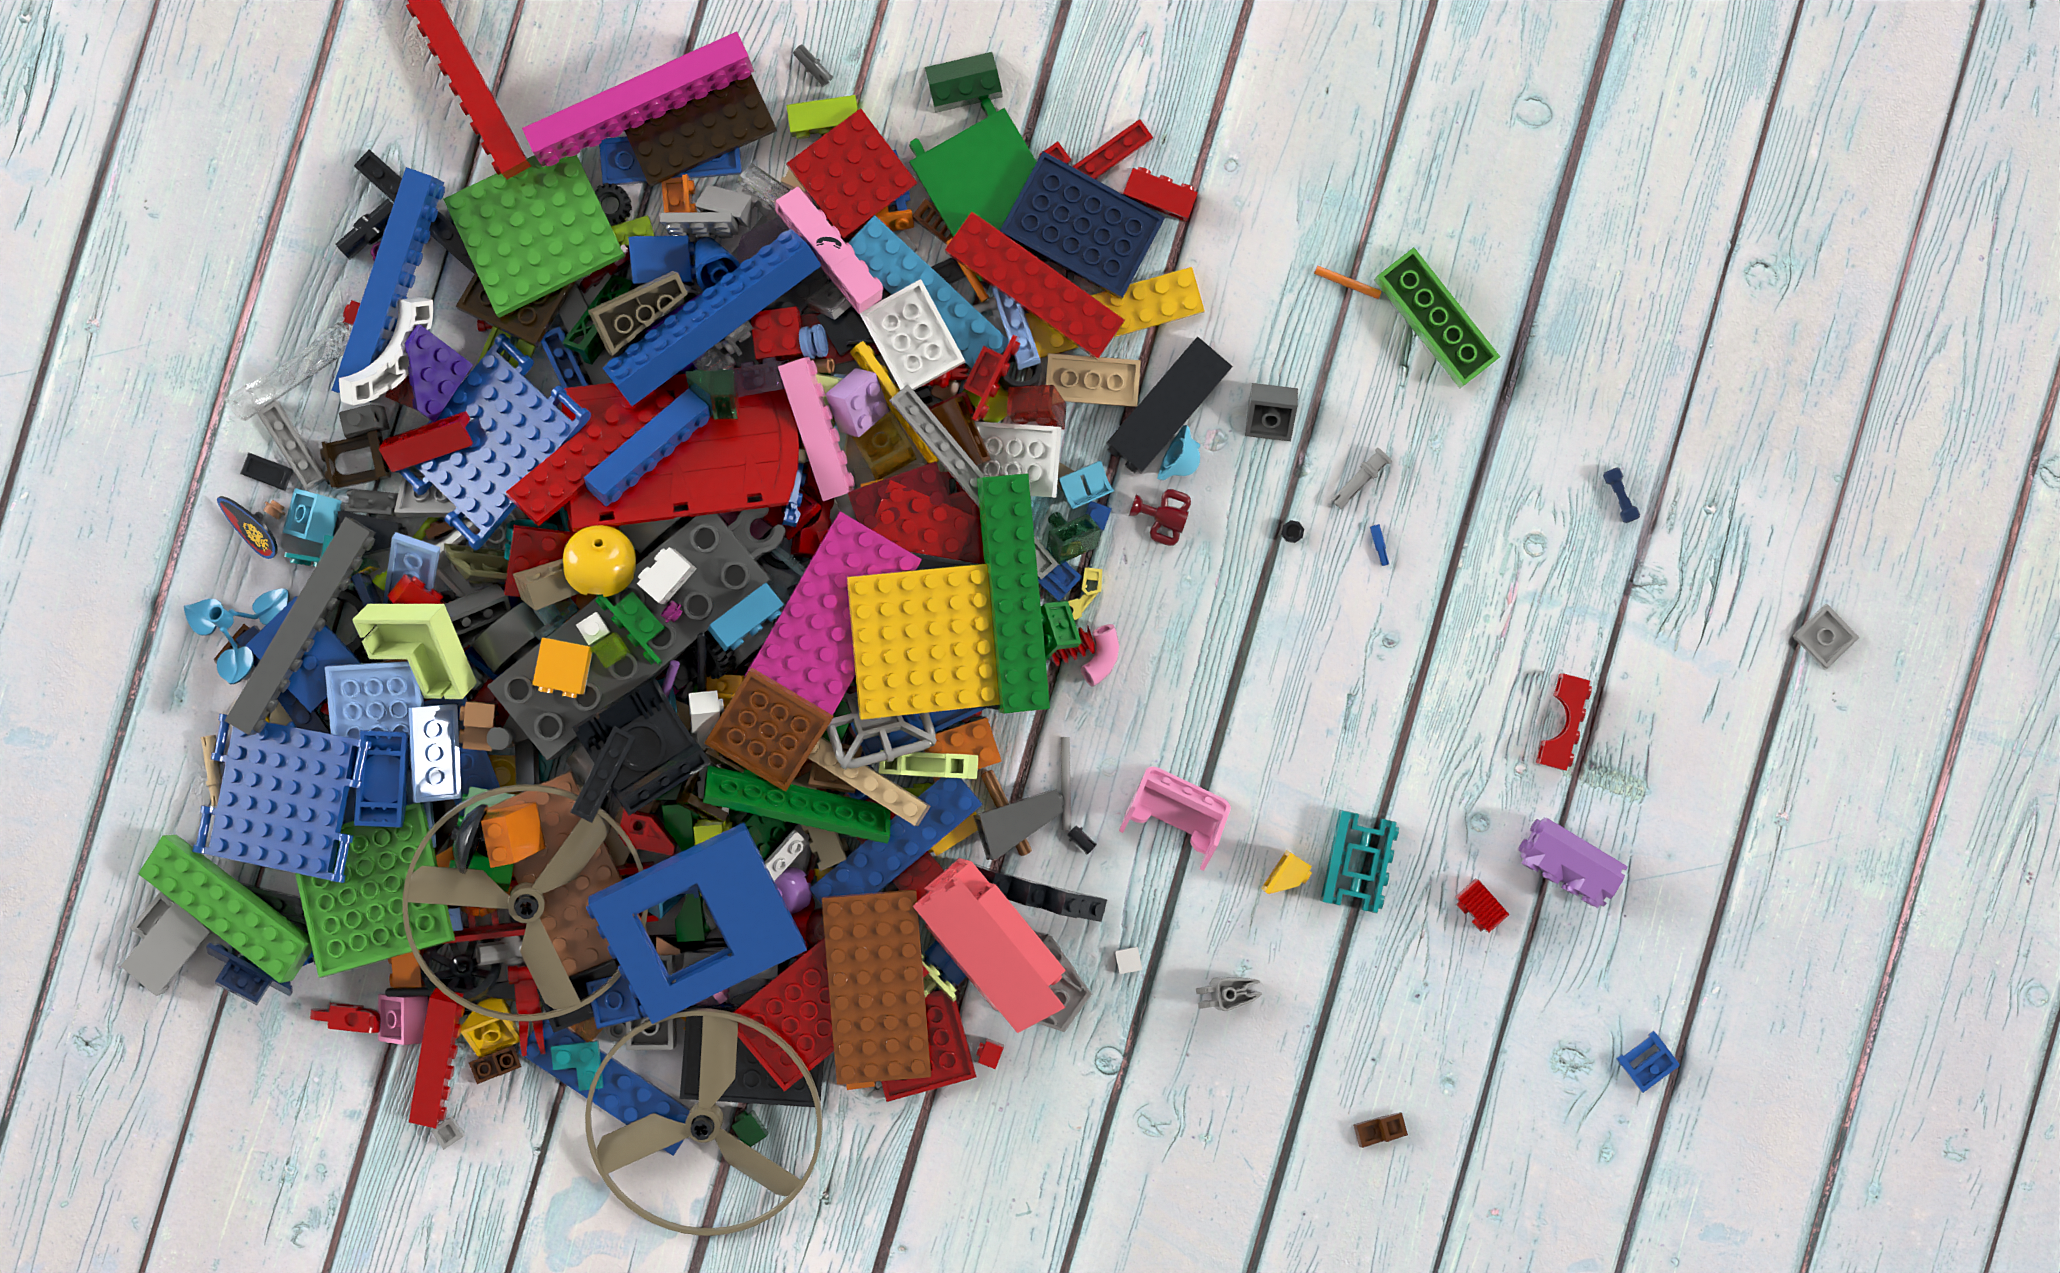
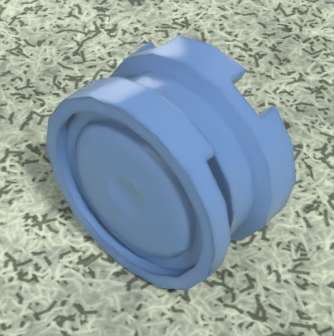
(813, 341)

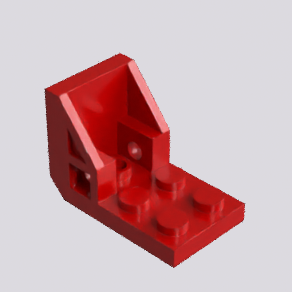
(651, 837)

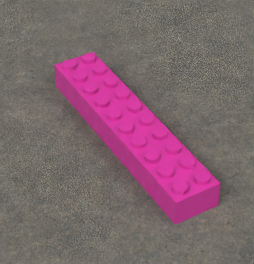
(638, 100)

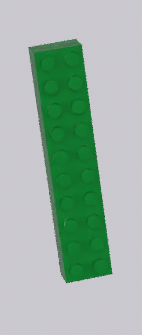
(1014, 592)

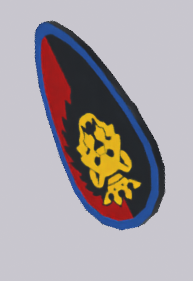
(249, 527)

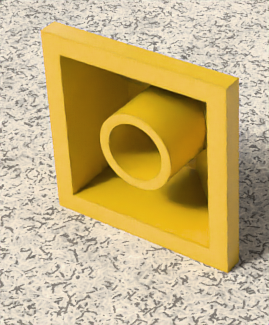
(1287, 874)
(489, 1033)

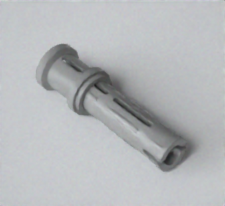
(1368, 470)

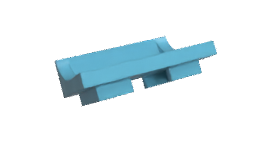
(1095, 480)

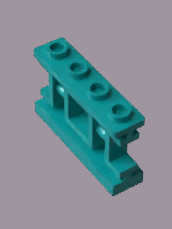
(1340, 857)

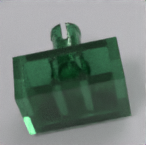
(1071, 538)

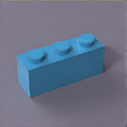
(746, 617)

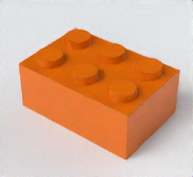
(968, 739)

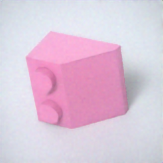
(402, 1019)

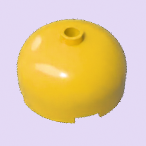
(599, 561)

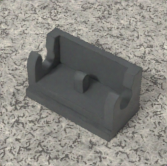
(371, 502)

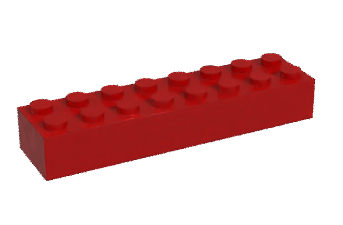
(1034, 285)

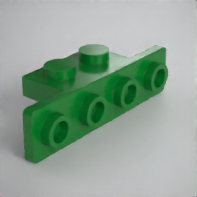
(636, 620)

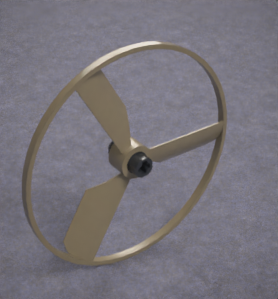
(477, 889)
(702, 1122)

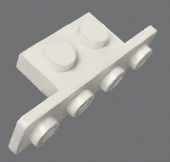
(785, 854)

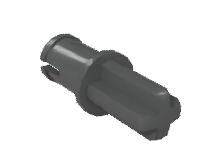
(812, 65)

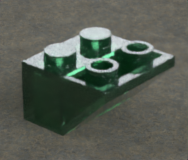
(717, 390)

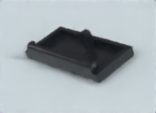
(579, 982)

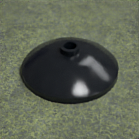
(468, 837)

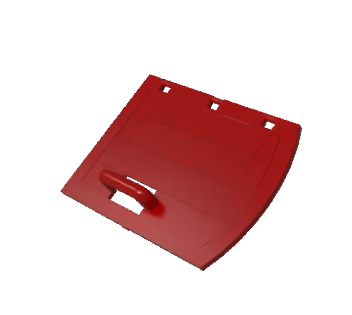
(709, 470)

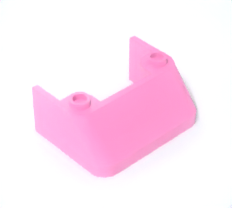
(1181, 806)

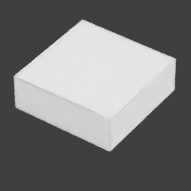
(1128, 960)

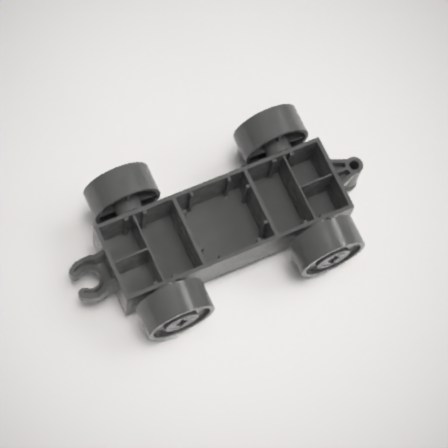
(724, 576)

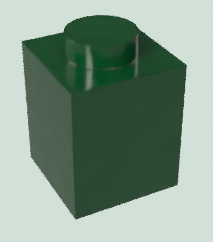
(749, 1128)

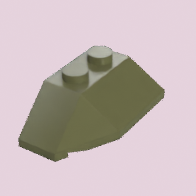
(478, 565)

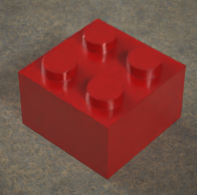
(777, 334)

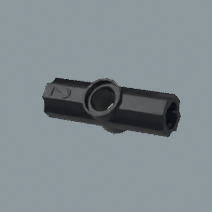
(365, 230)

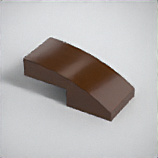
(1380, 1129)

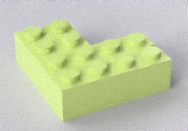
(422, 637)

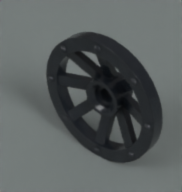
(456, 964)

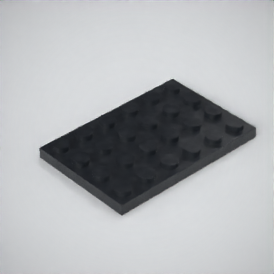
(751, 1080)

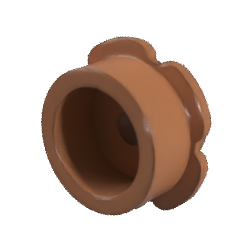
(274, 509)

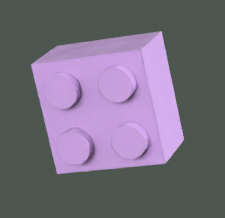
(857, 402)

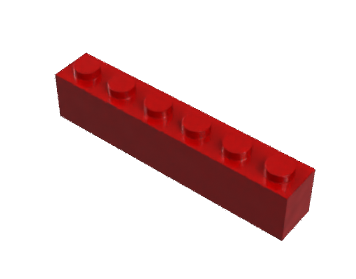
(435, 1060)

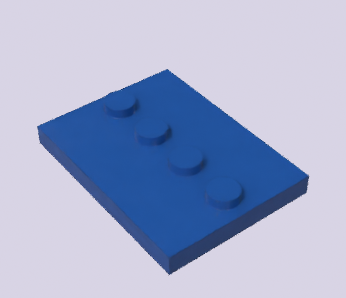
(310, 680)

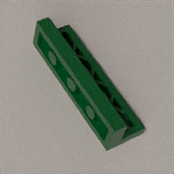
(592, 345)

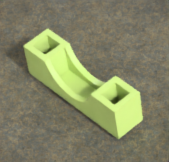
(932, 765)

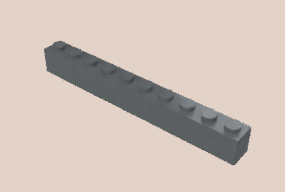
(300, 627)

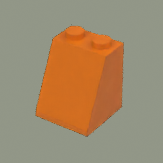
(512, 833)

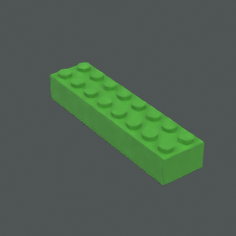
(227, 908)

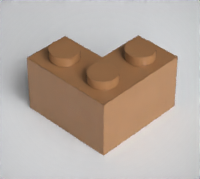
(478, 720)

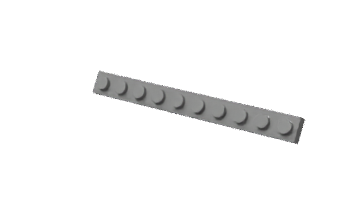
(953, 457)

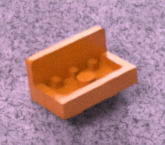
(678, 195)

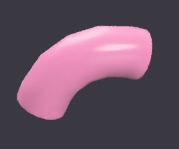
(1105, 655)

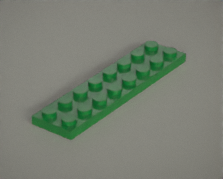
(797, 805)

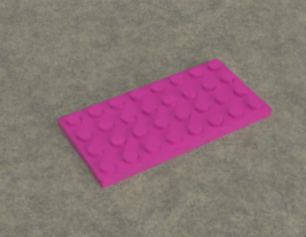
(813, 635)

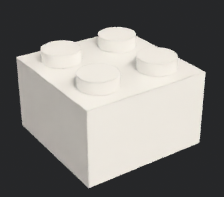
(665, 575)

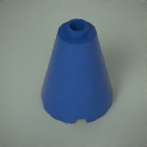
(712, 262)

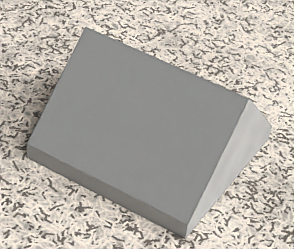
(723, 200)

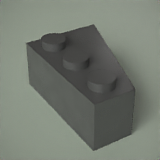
(477, 612)

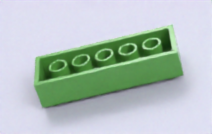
(1436, 317)

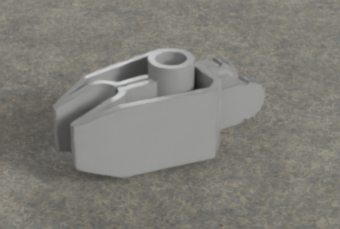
(1228, 993)

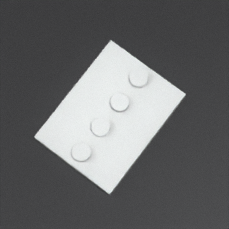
(912, 336)
(1023, 451)

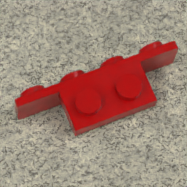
(986, 374)

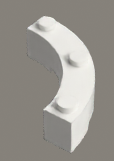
(393, 363)
(704, 714)

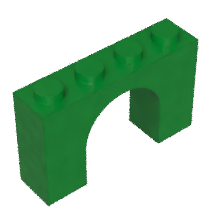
(501, 874)

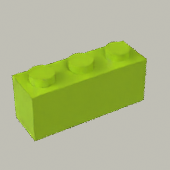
(819, 115)

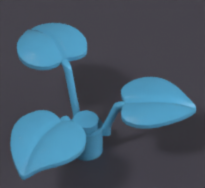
(209, 613)

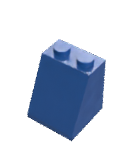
(659, 255)

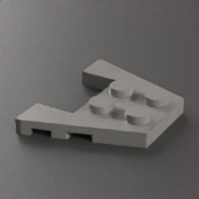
(1069, 990)

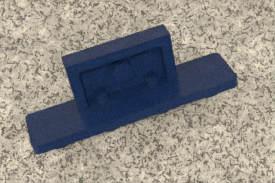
(244, 978)

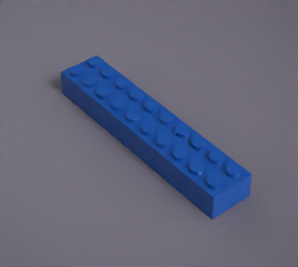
(392, 271)
(711, 316)

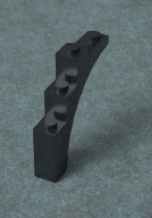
(1045, 896)

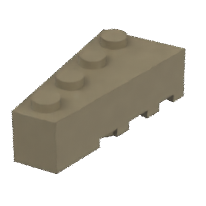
(630, 313)
(544, 585)
(823, 843)

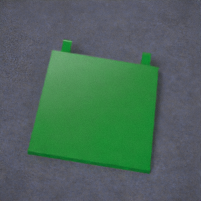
(976, 170)

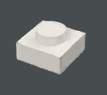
(593, 628)

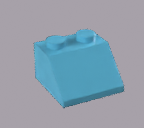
(311, 516)

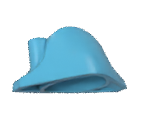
(1181, 457)

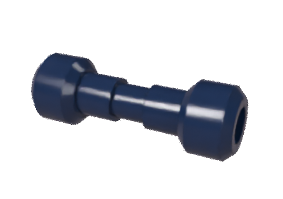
(1614, 478)

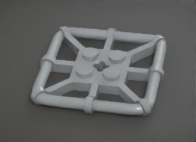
(873, 727)

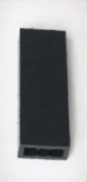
(1168, 406)

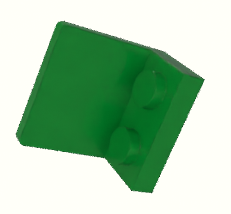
(1058, 627)

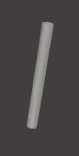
(1065, 783)

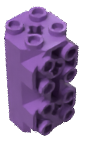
(1572, 861)

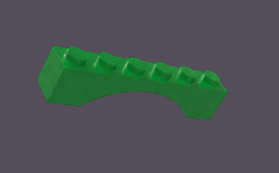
(690, 921)

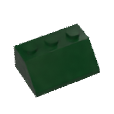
(963, 82)

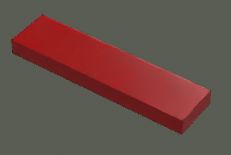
(1115, 150)

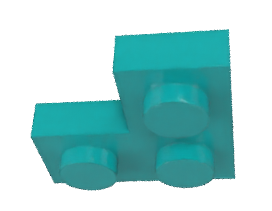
(584, 1057)

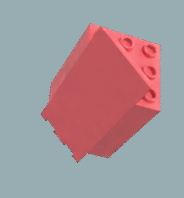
(992, 944)

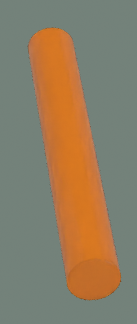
(974, 281)
(1348, 282)

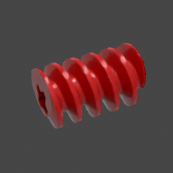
(1087, 643)

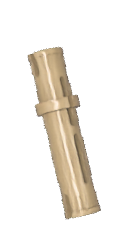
(212, 767)

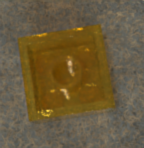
(884, 447)

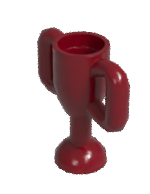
(1166, 516)

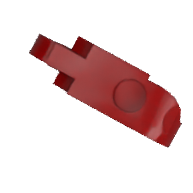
(348, 1017)

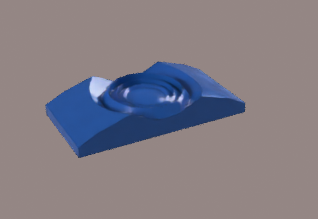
(384, 776)

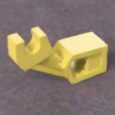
(1081, 604)

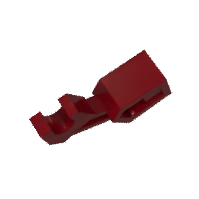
(597, 276)

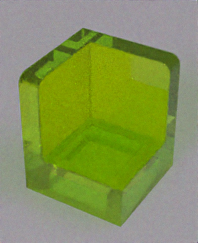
(610, 650)

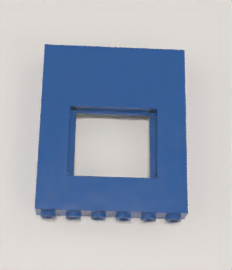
(740, 901)

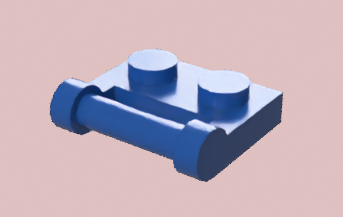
(1652, 1068)

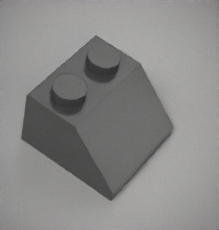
(1271, 412)

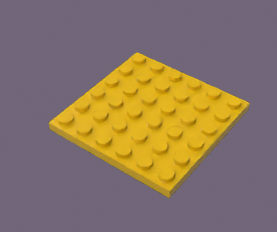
(923, 641)

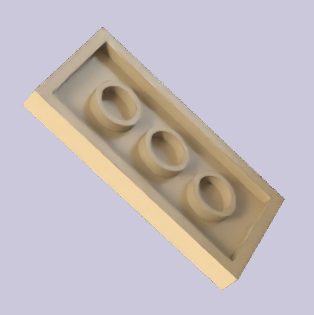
(1094, 381)

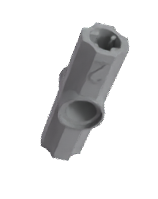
(505, 950)

